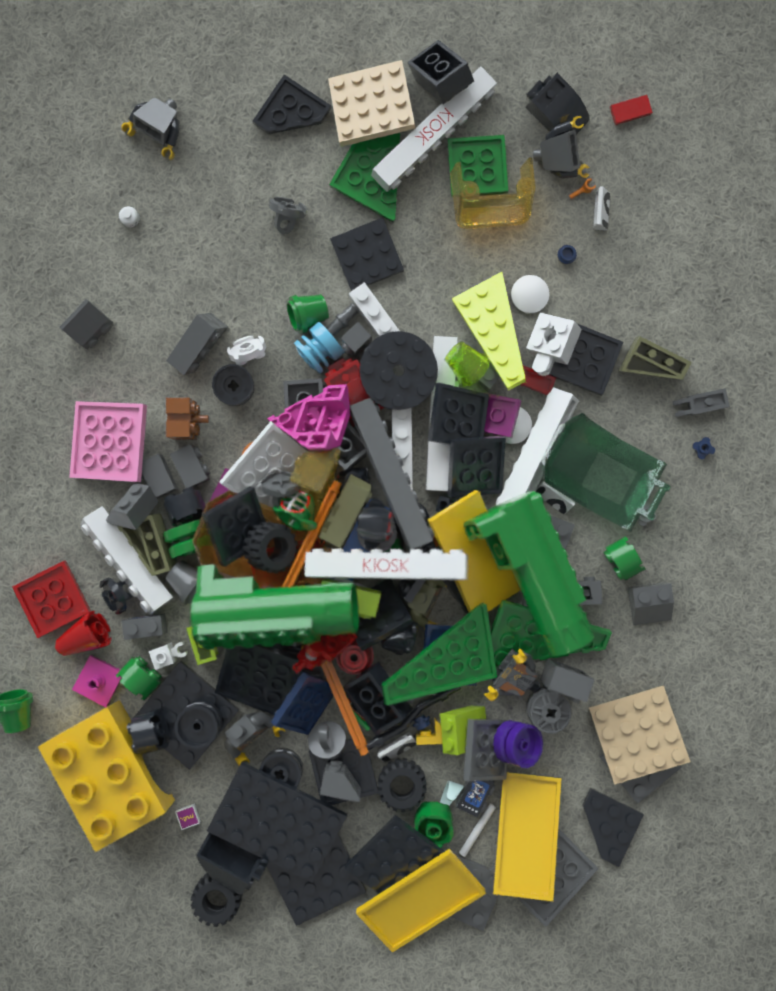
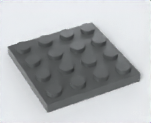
(571, 873)

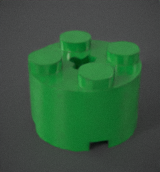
(625, 559)
(139, 677)
(434, 822)

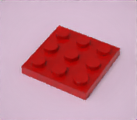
(51, 599)

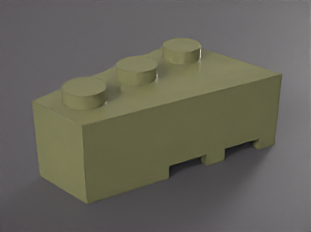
(653, 360)
(345, 511)
(150, 544)

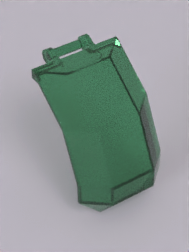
(603, 472)

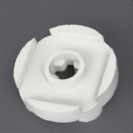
(247, 349)

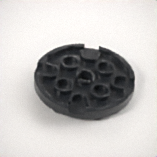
(394, 350)

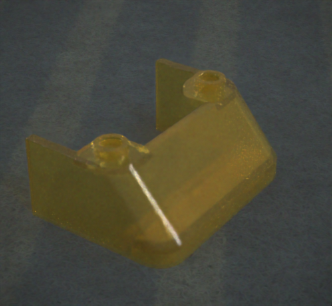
(492, 210)
(316, 473)

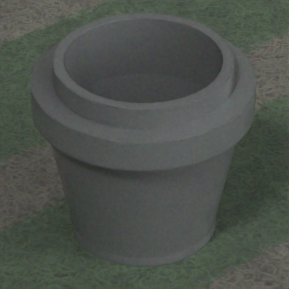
(183, 581)

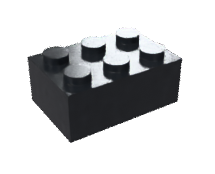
(441, 71)
(367, 697)

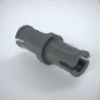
(342, 319)

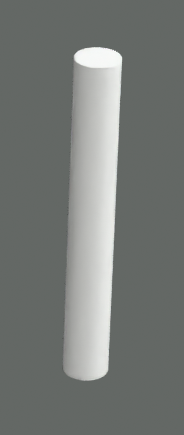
(477, 829)

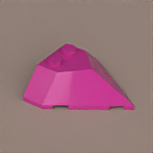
(317, 420)

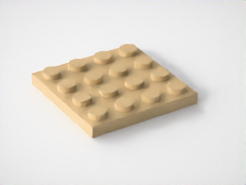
(371, 103)
(639, 735)

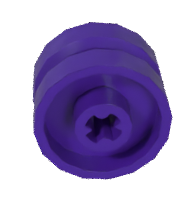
(518, 743)

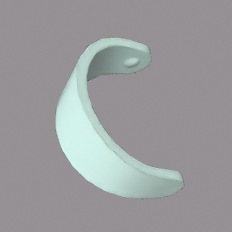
(450, 792)

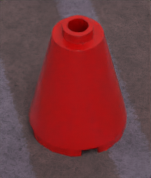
(85, 635)

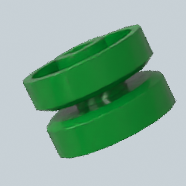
(184, 535)

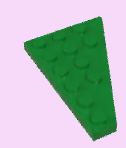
(355, 177)
(517, 630)
(452, 661)

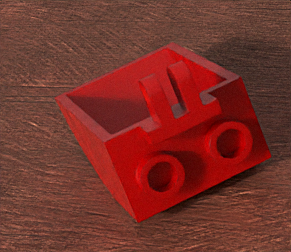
(347, 373)

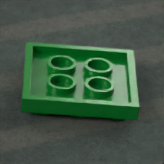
(481, 162)

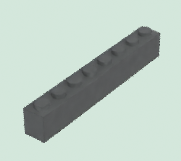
(391, 475)

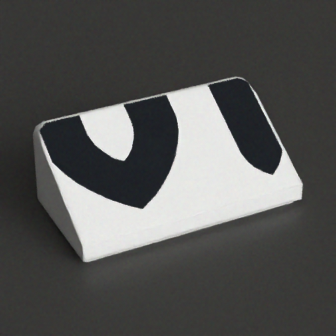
(601, 210)
(555, 498)
(396, 747)

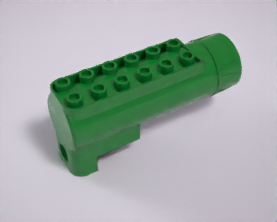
(527, 543)
(245, 615)

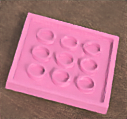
(108, 441)

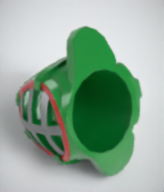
(297, 511)

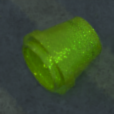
(467, 363)

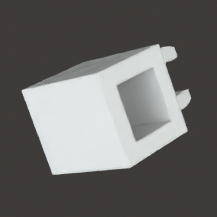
(166, 655)

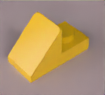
(425, 737)

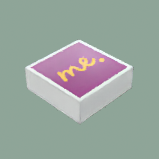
(188, 816)

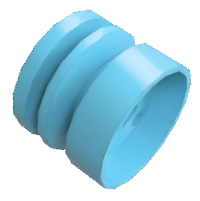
(319, 347)

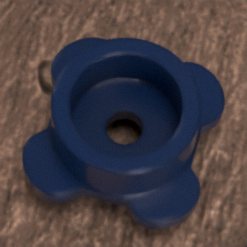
(697, 446)
(421, 722)

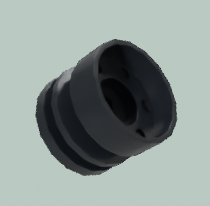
(223, 379)

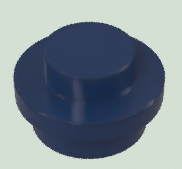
(567, 254)

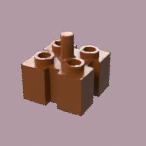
(182, 419)

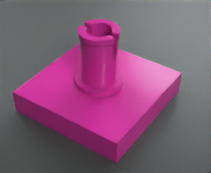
(97, 681)

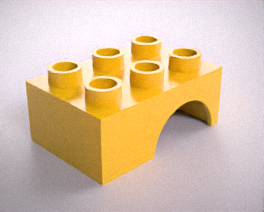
(104, 777)

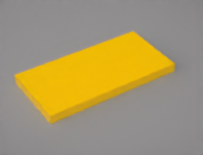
(485, 580)
(527, 836)
(421, 900)

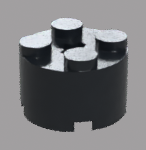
(184, 506)
(148, 732)

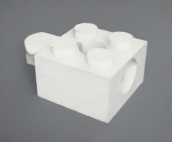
(558, 347)

